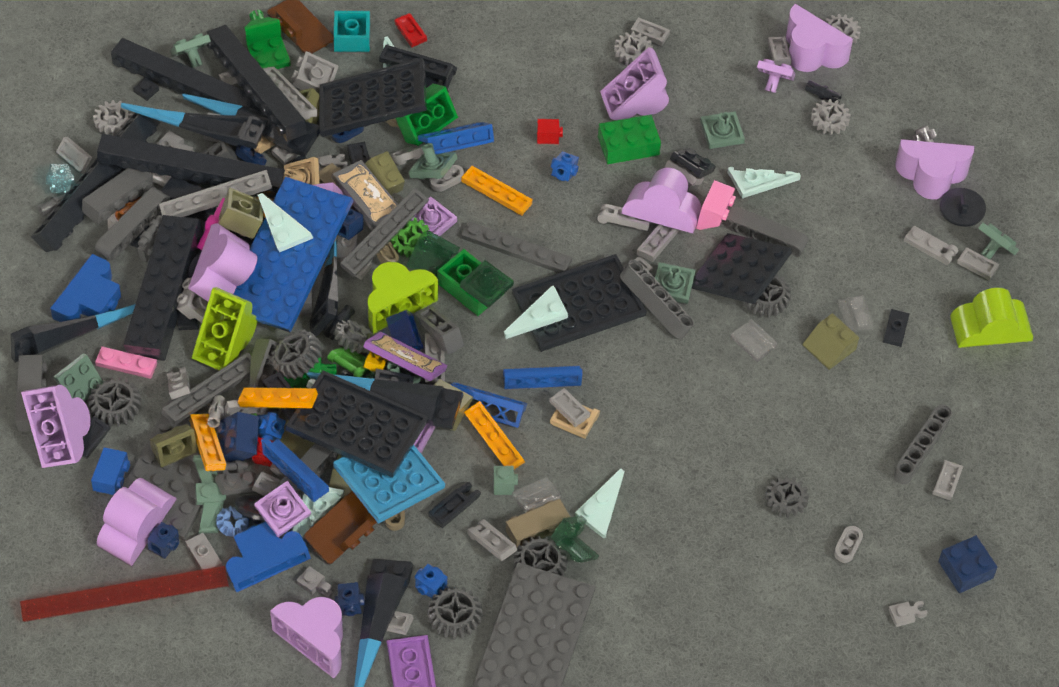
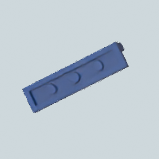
(459, 137)
(542, 377)
(498, 400)
(294, 469)

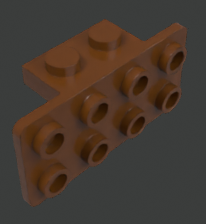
(301, 26)
(340, 528)

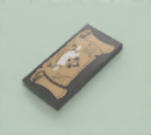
(366, 191)

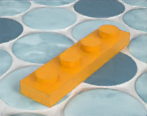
(496, 190)
(278, 397)
(494, 436)
(207, 443)

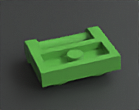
(350, 361)

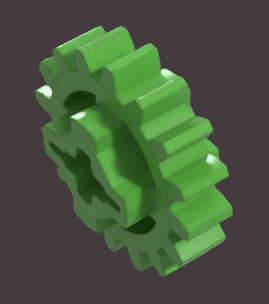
(410, 231)

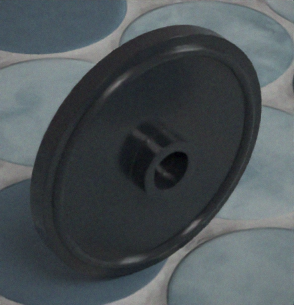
(962, 207)
(246, 507)

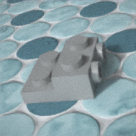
(313, 72)
(190, 303)

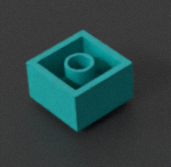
(351, 31)

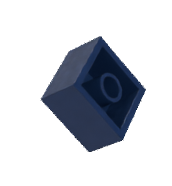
(238, 436)
(967, 564)

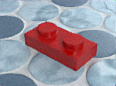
(410, 30)

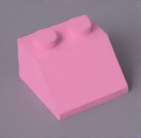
(716, 206)

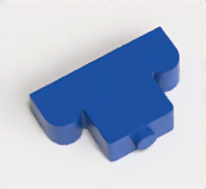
(88, 293)
(264, 555)

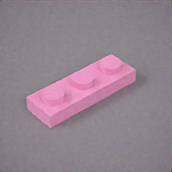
(126, 362)

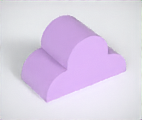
(815, 42)
(637, 89)
(933, 165)
(665, 201)
(222, 263)
(57, 424)
(131, 518)
(312, 630)

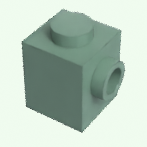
(504, 480)

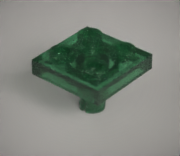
(486, 283)

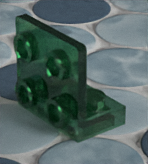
(431, 253)
(566, 539)

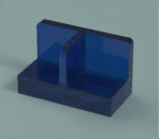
(404, 329)

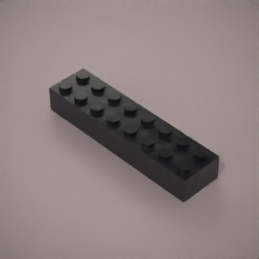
(157, 303)

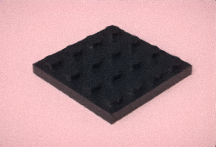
(741, 268)

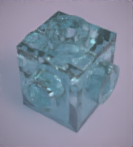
(59, 178)

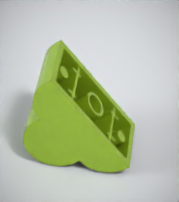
(399, 290)
(991, 320)
(224, 329)

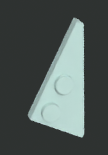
(757, 181)
(284, 228)
(542, 312)
(600, 506)
(318, 509)

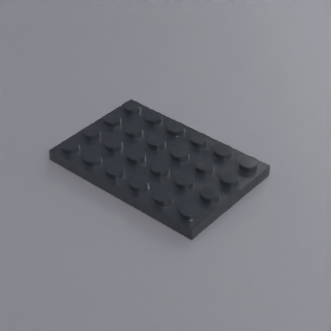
(372, 97)
(592, 297)
(358, 424)

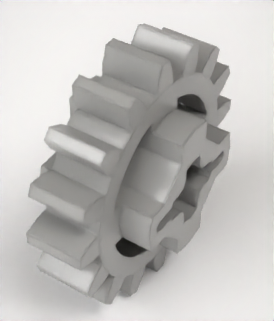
(846, 26)
(631, 47)
(112, 117)
(830, 117)

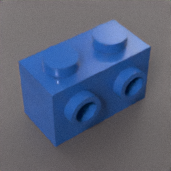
(110, 471)

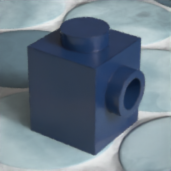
(352, 225)

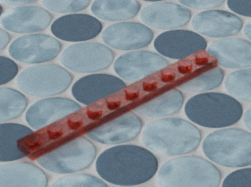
(124, 594)

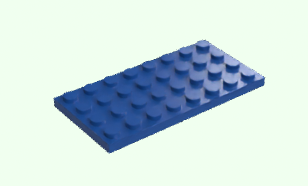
(286, 277)

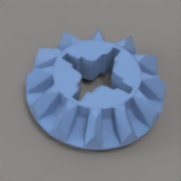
(226, 526)

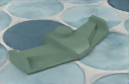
(209, 495)

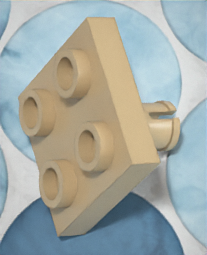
(303, 170)

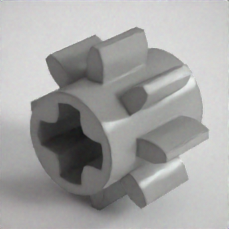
(924, 134)

